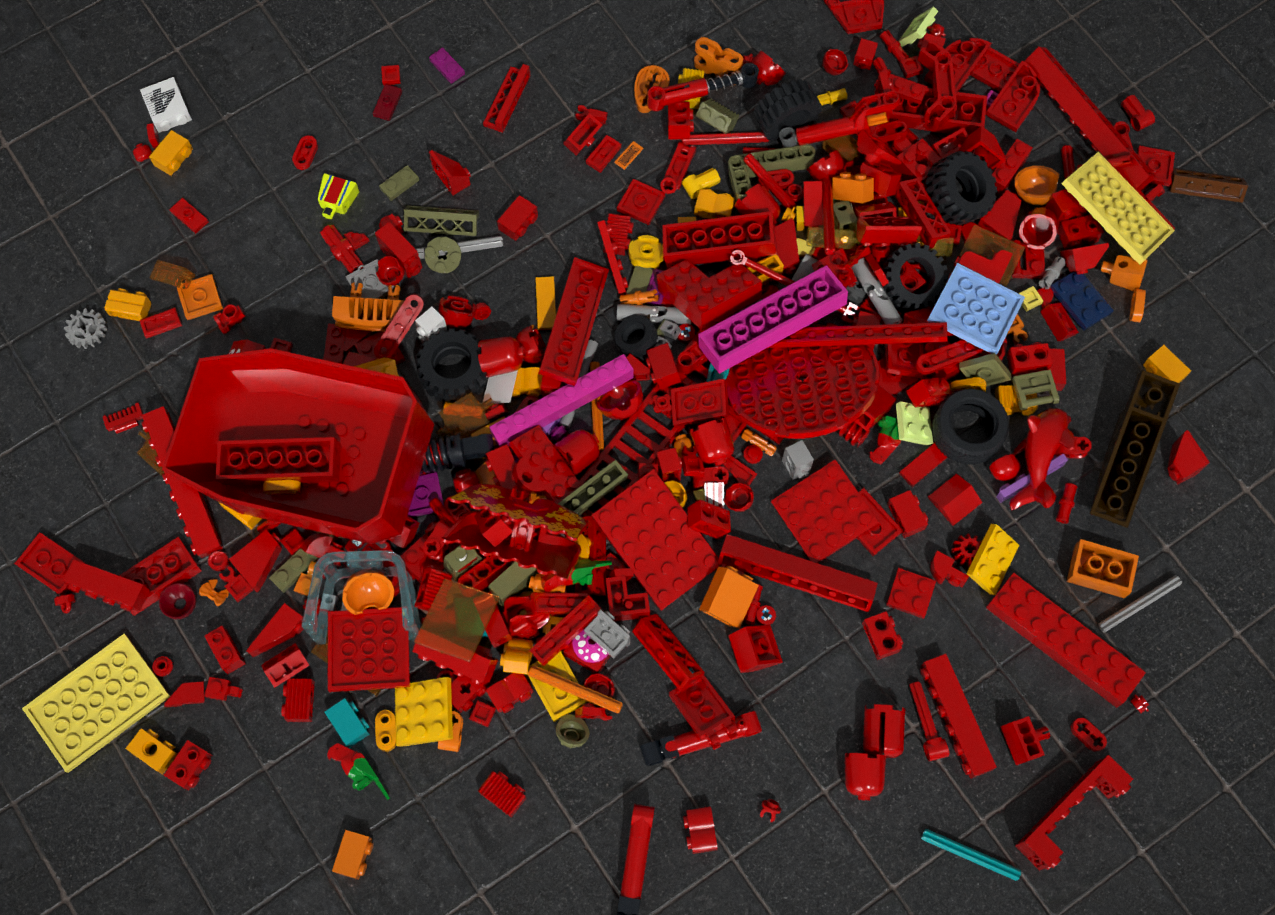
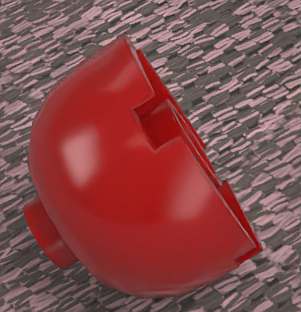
(768, 71)
(827, 167)
(456, 312)
(533, 344)

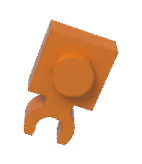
(1015, 330)

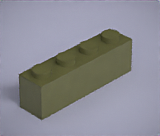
(595, 488)

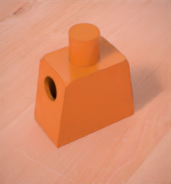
(1125, 272)

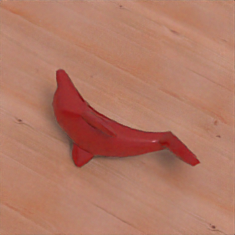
(1044, 437)

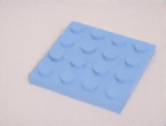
(976, 309)

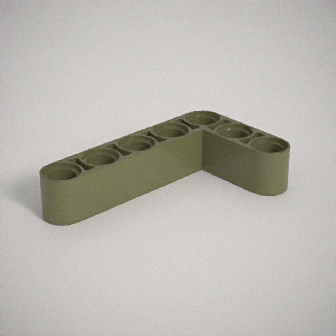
(788, 158)

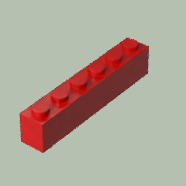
(958, 716)

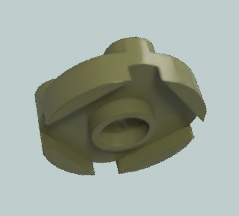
(441, 265)

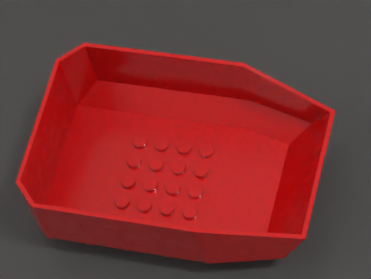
(300, 396)

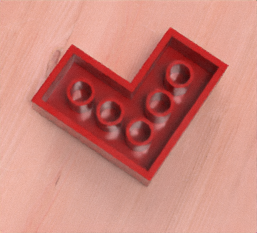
(705, 298)

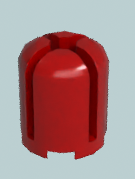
(893, 731)

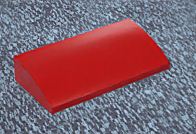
(163, 568)

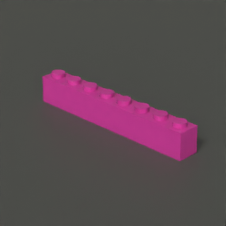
(563, 400)

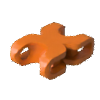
(716, 59)

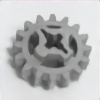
(91, 333)

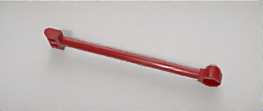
(845, 310)

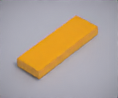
(545, 302)

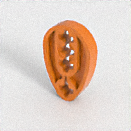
(643, 81)

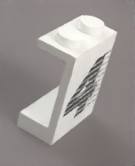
(165, 105)

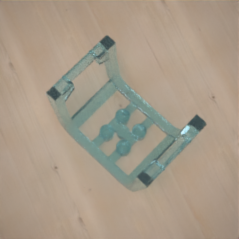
(356, 561)

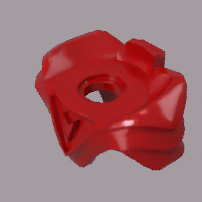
(522, 625)

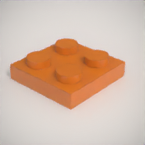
(200, 297)

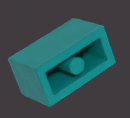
(347, 723)

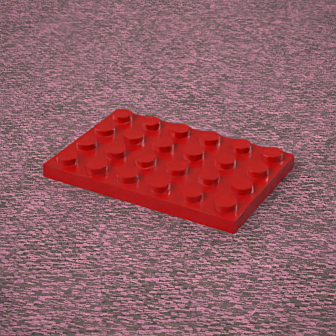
(655, 540)

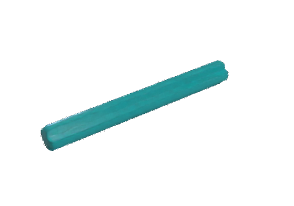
(971, 854)

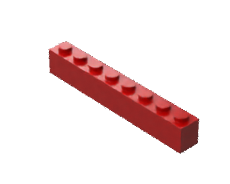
(190, 501)
(798, 573)

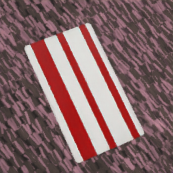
(715, 493)

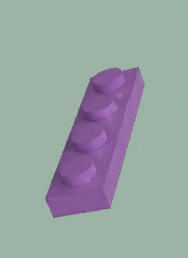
(1008, 490)

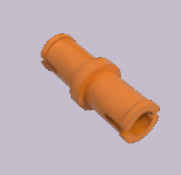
(639, 297)

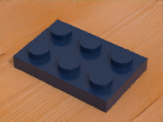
(1081, 300)

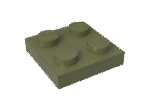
(986, 367)

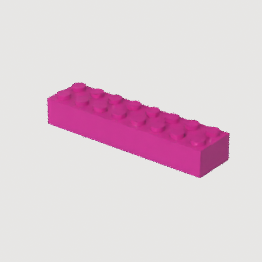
(772, 319)

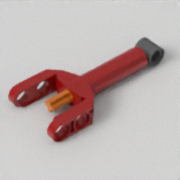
(851, 124)

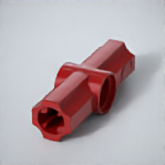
(341, 248)

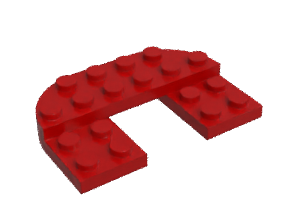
(1013, 80)

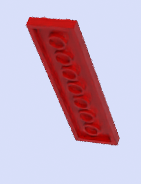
(574, 322)

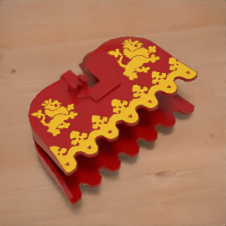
(548, 554)

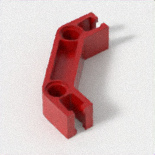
(943, 83)

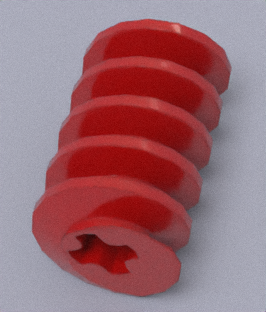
(855, 433)

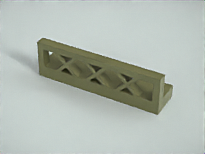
(441, 213)

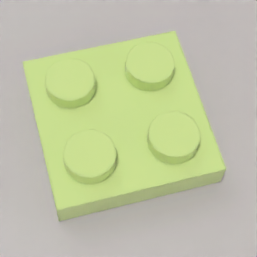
(918, 26)
(914, 423)

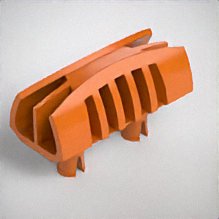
(366, 313)

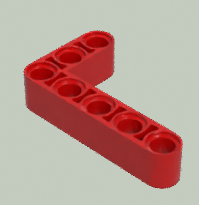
(486, 565)

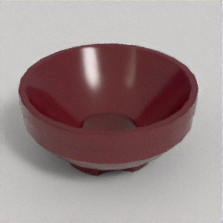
(169, 598)

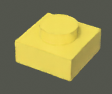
(1032, 298)

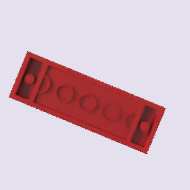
(1106, 776)

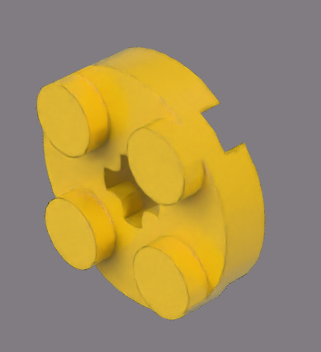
(642, 259)

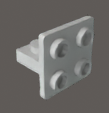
(608, 634)

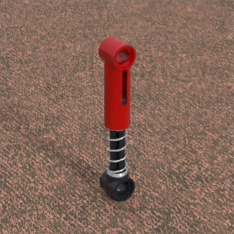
(700, 87)

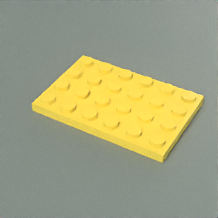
(1118, 207)
(96, 703)

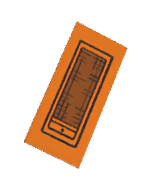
(628, 155)

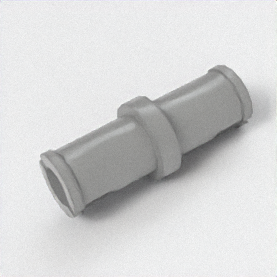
(1052, 272)

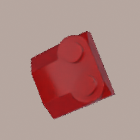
(876, 150)

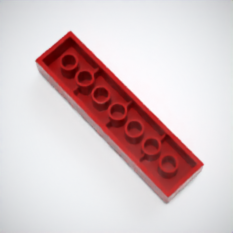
(1066, 640)

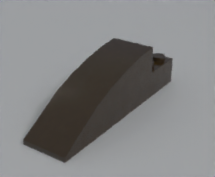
(1133, 448)

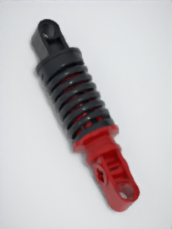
(446, 454)

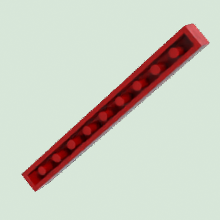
(1087, 116)

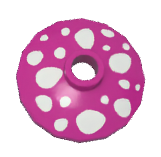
(586, 651)

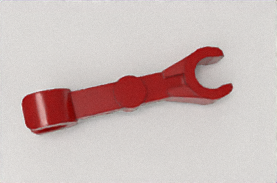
(860, 253)

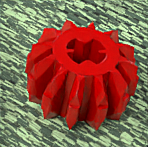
(961, 545)

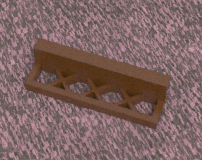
(1208, 185)

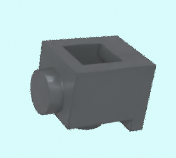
(856, 294)

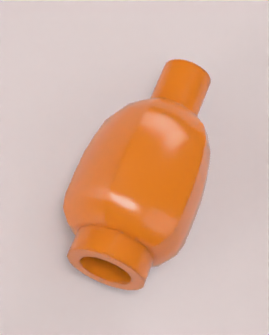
(682, 440)
(535, 584)

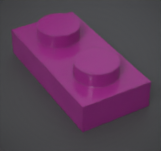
(447, 65)

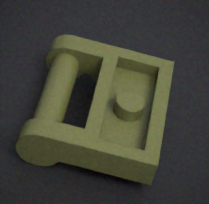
(1035, 383)

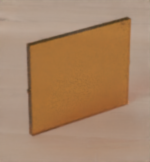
(457, 620)

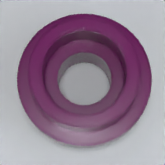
(558, 433)

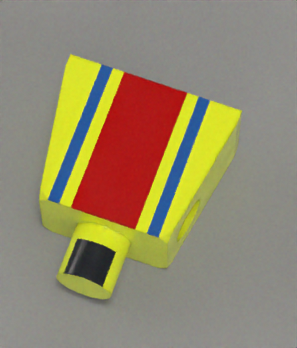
(336, 195)

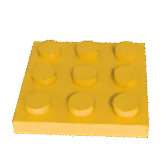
(424, 712)

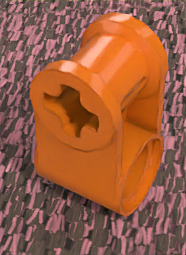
(453, 744)

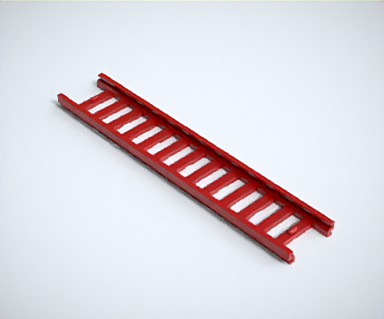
(627, 428)

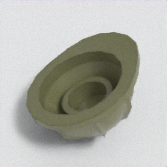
(572, 731)

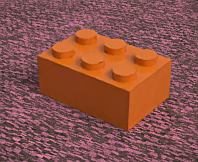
(1102, 568)

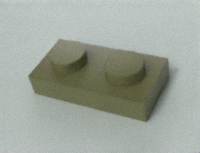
(399, 183)

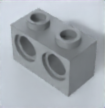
(797, 460)

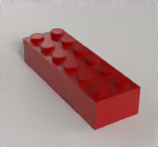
(968, 113)
(716, 238)
(278, 459)

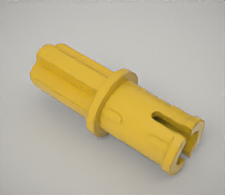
(831, 97)

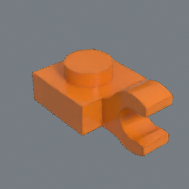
(304, 581)

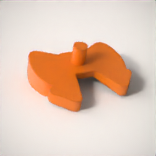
(208, 590)

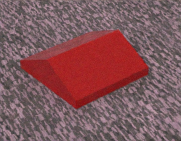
(955, 499)

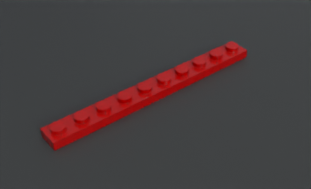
(865, 335)

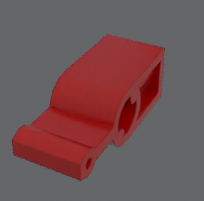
(497, 629)

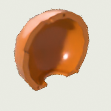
(1036, 184)
(366, 590)

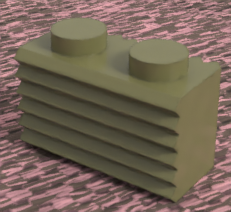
(717, 116)

